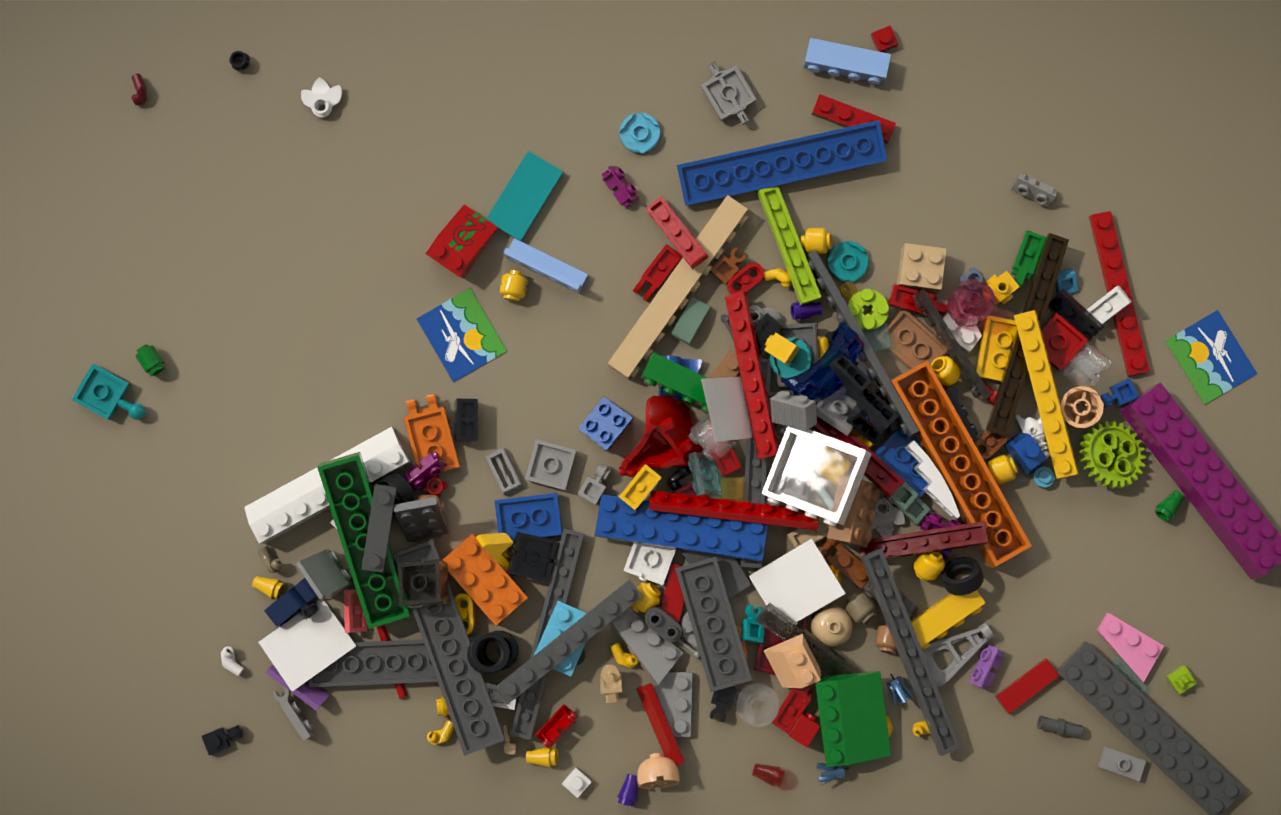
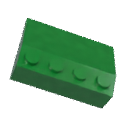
(853, 718)

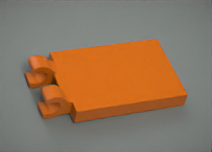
(430, 432)

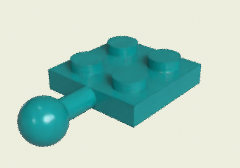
(104, 392)

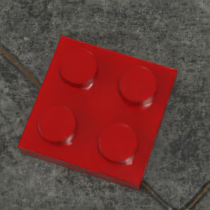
(1061, 341)

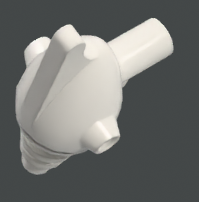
(1035, 429)

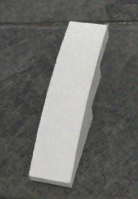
(936, 486)

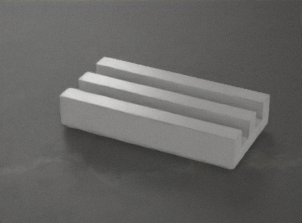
(511, 486)

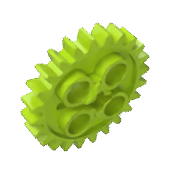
(1112, 454)

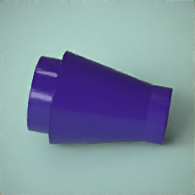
(805, 311)
(629, 791)

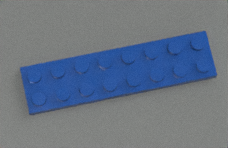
(680, 531)

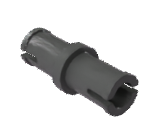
(1059, 726)

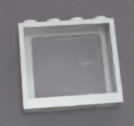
(816, 475)

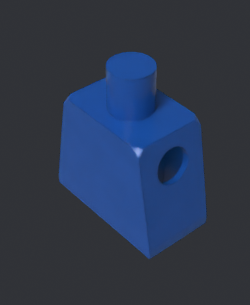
(1025, 452)

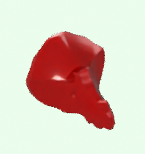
(665, 437)

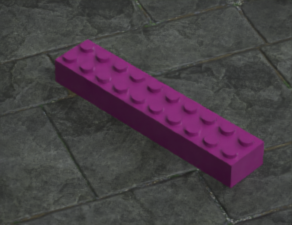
(1205, 480)

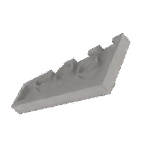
(652, 651)

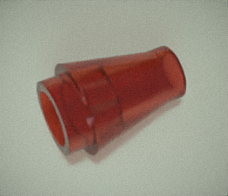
(770, 774)

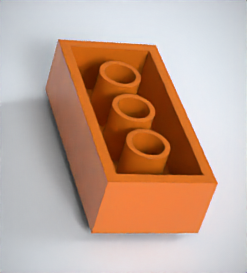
(485, 580)

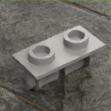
(1042, 194)

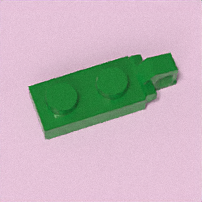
(1027, 256)

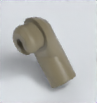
(271, 564)

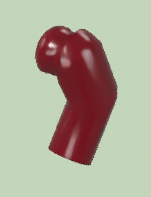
(140, 88)

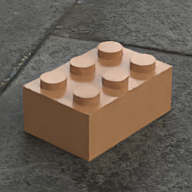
(859, 519)

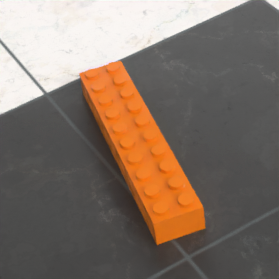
(960, 463)

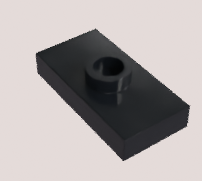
(765, 328)

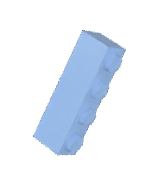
(847, 61)

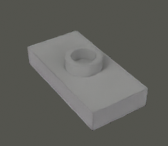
(1121, 763)

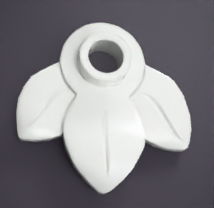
(321, 95)

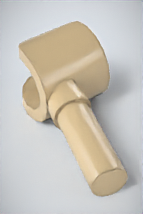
(509, 748)

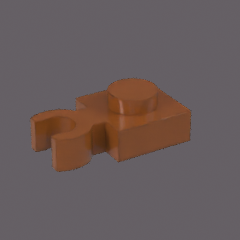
(727, 268)

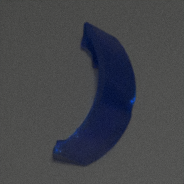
(820, 379)

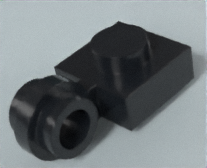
(218, 740)

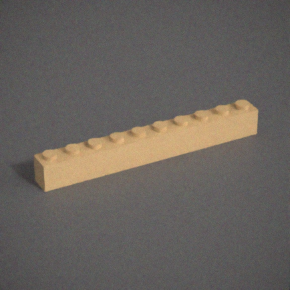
(676, 289)

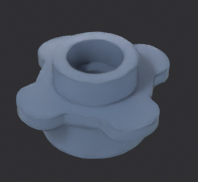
(973, 273)

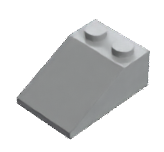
(325, 574)

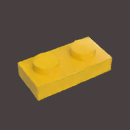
(640, 487)

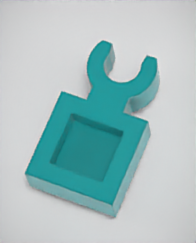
(751, 629)

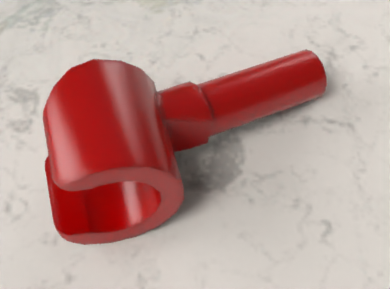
(991, 399)

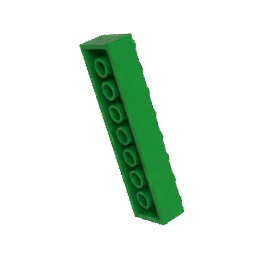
(350, 503)

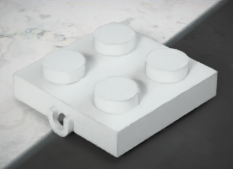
(649, 562)

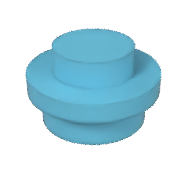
(1043, 477)

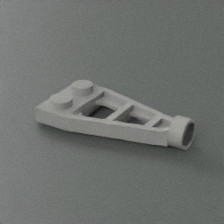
(943, 676)

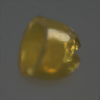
(845, 293)

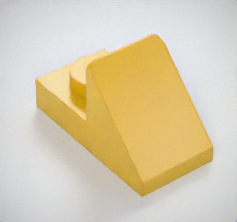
(496, 546)

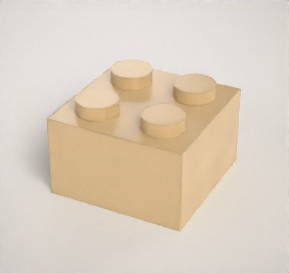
(921, 267)

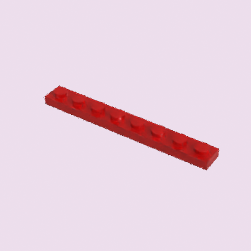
(1114, 275)
(752, 375)
(731, 510)

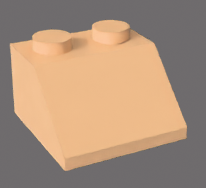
(794, 663)

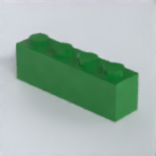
(675, 380)

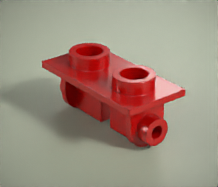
(559, 722)

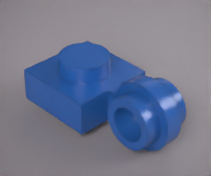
(1121, 392)

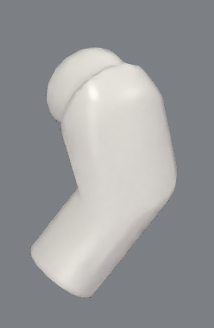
(229, 662)

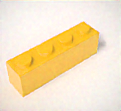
(945, 614)

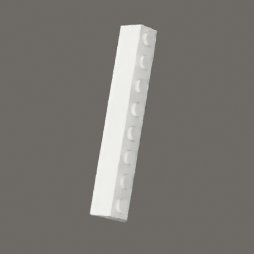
(306, 495)

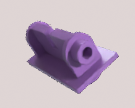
(989, 658)

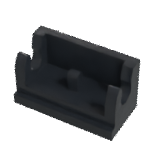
(465, 420)

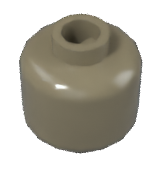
(861, 608)

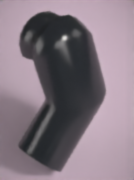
(673, 480)

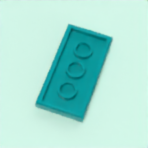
(524, 196)

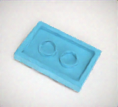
(560, 620)

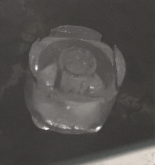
(1086, 366)
(703, 434)
(767, 710)

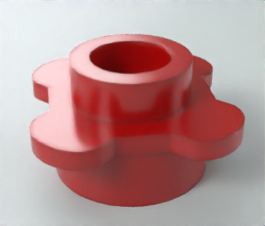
(429, 486)

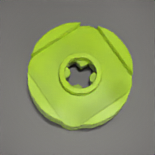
(879, 308)

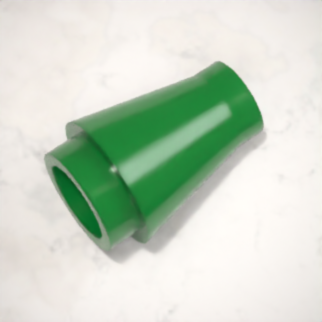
(1169, 506)

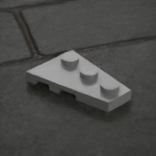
(676, 701)

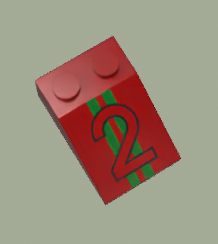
(462, 241)

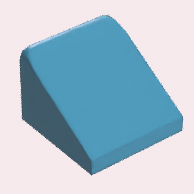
(1067, 280)

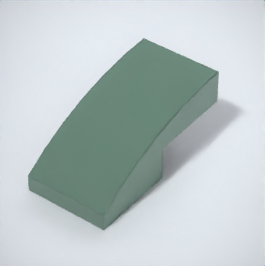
(690, 320)
(910, 505)

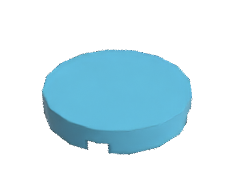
(640, 133)

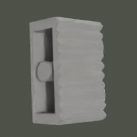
(793, 410)

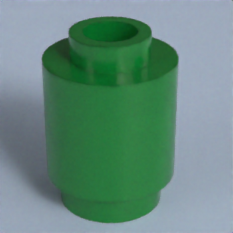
(150, 360)

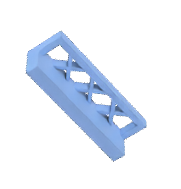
(546, 265)

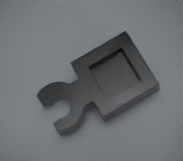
(722, 699)

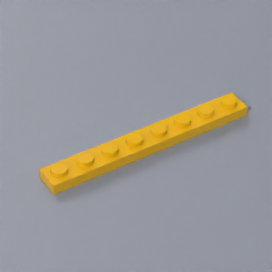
(1046, 394)

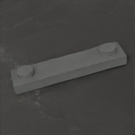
(379, 528)

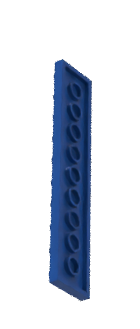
(782, 162)

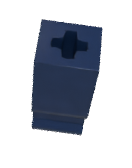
(290, 603)

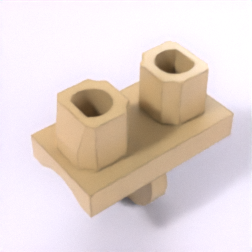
(611, 683)

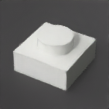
(576, 782)

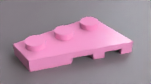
(1130, 644)

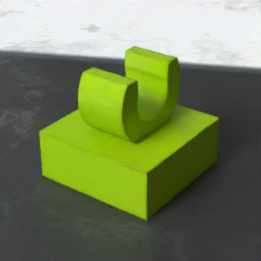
(1181, 679)

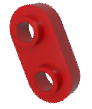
(744, 279)

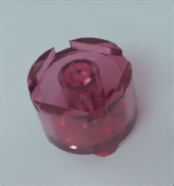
(960, 301)

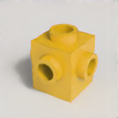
(1002, 287)

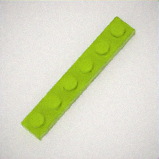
(789, 245)

